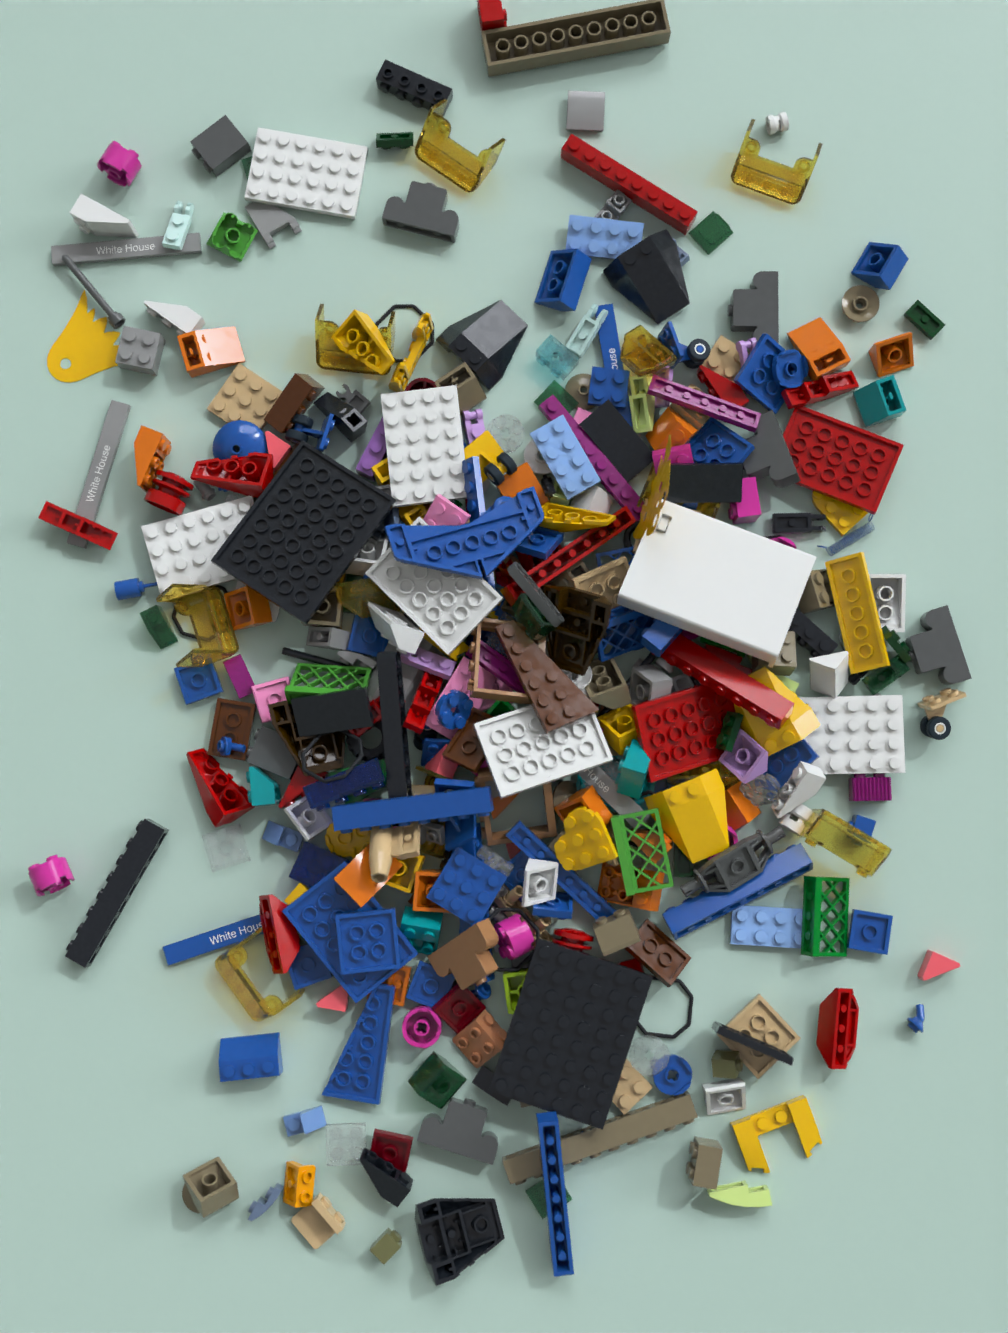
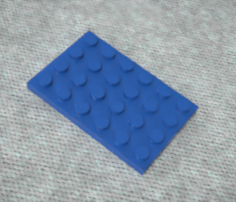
(315, 920)

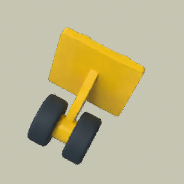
(492, 458)

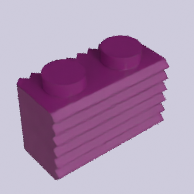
(870, 788)

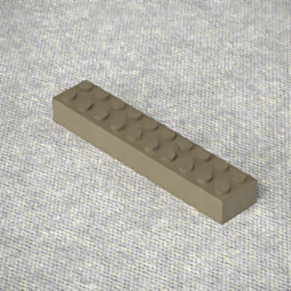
(575, 37)

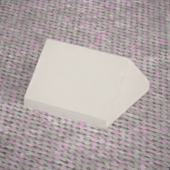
(594, 500)
(829, 673)
(308, 821)
(539, 882)
(724, 1096)

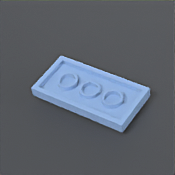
(602, 236)
(565, 457)
(766, 926)

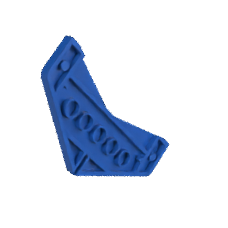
(461, 547)

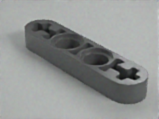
(535, 594)

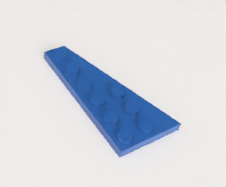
(363, 1060)

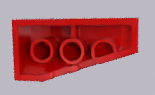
(242, 475)
(220, 794)

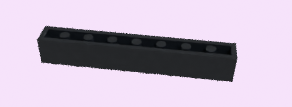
(116, 892)

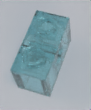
(553, 348)

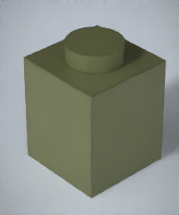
(726, 1064)
(386, 1245)

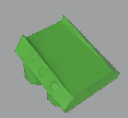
(232, 236)

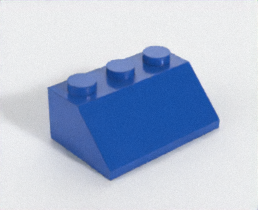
(563, 279)
(250, 1057)

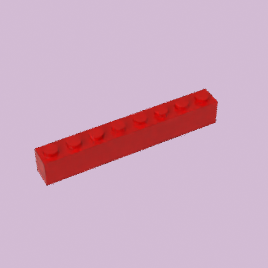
(635, 187)
(571, 553)
(729, 681)

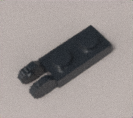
(796, 523)

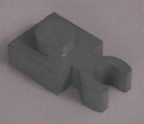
(354, 399)

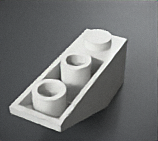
(178, 316)
(800, 787)

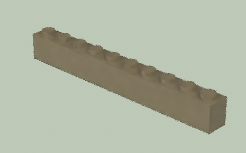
(616, 1131)

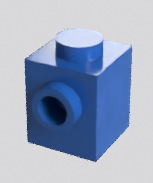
(864, 824)

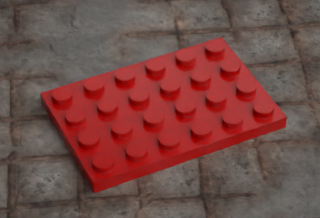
(840, 458)
(680, 730)

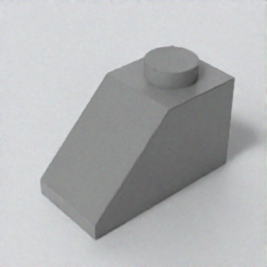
(328, 638)

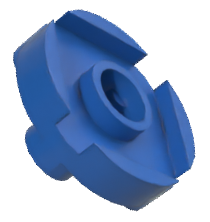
(780, 368)
(454, 719)
(683, 1079)

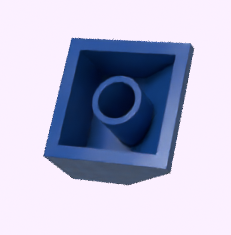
(880, 265)

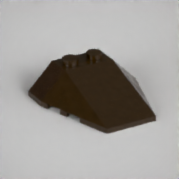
(584, 625)
(325, 753)

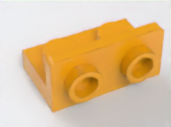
(299, 1184)

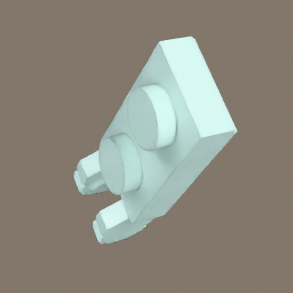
(178, 226)
(586, 331)

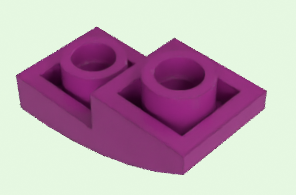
(239, 675)

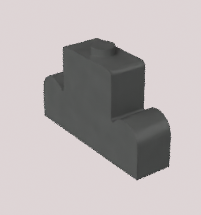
(423, 212)
(756, 307)
(770, 454)
(938, 648)
(461, 1131)

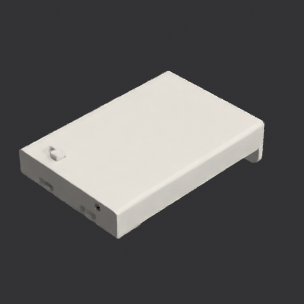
(717, 581)

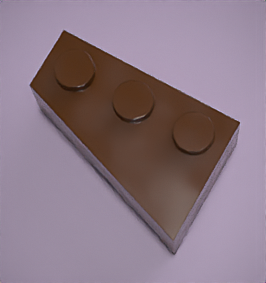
(294, 400)

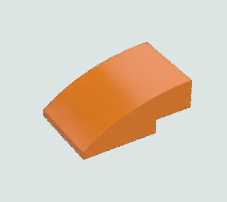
(520, 480)
(357, 881)

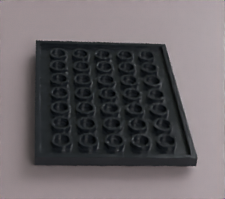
(304, 532)
(570, 1033)

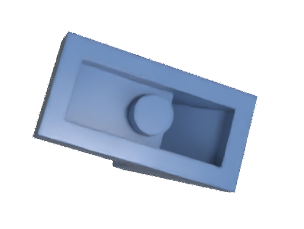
(283, 836)
(305, 1121)

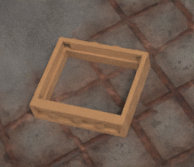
(472, 685)
(500, 837)

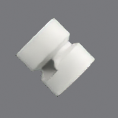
(802, 813)

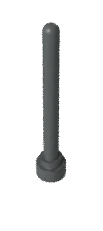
(115, 319)

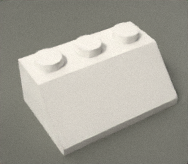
(396, 628)

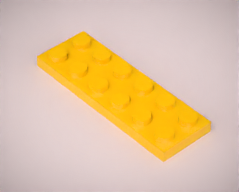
(857, 613)

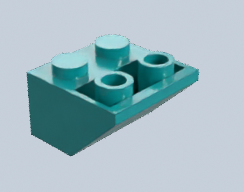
(879, 401)
(633, 771)
(263, 788)
(422, 929)

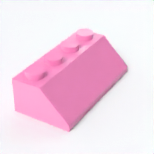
(459, 682)

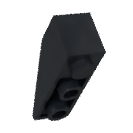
(346, 417)
(387, 1179)

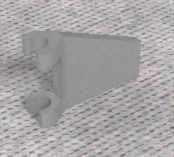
(270, 220)

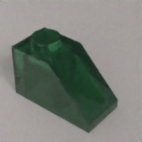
(159, 626)
(885, 675)

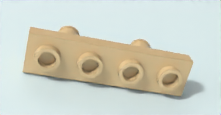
(511, 900)

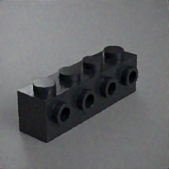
(412, 86)
(811, 636)

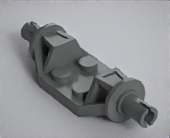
(734, 864)

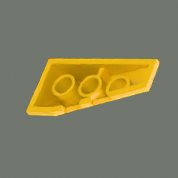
(364, 342)
(567, 518)

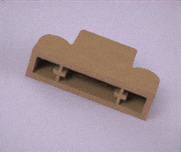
(468, 955)

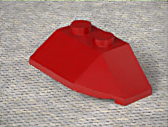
(279, 934)
(838, 1027)

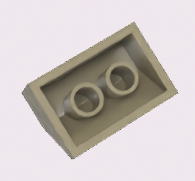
(607, 685)

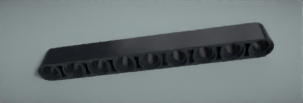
(393, 717)

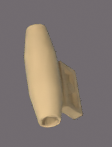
(392, 842)

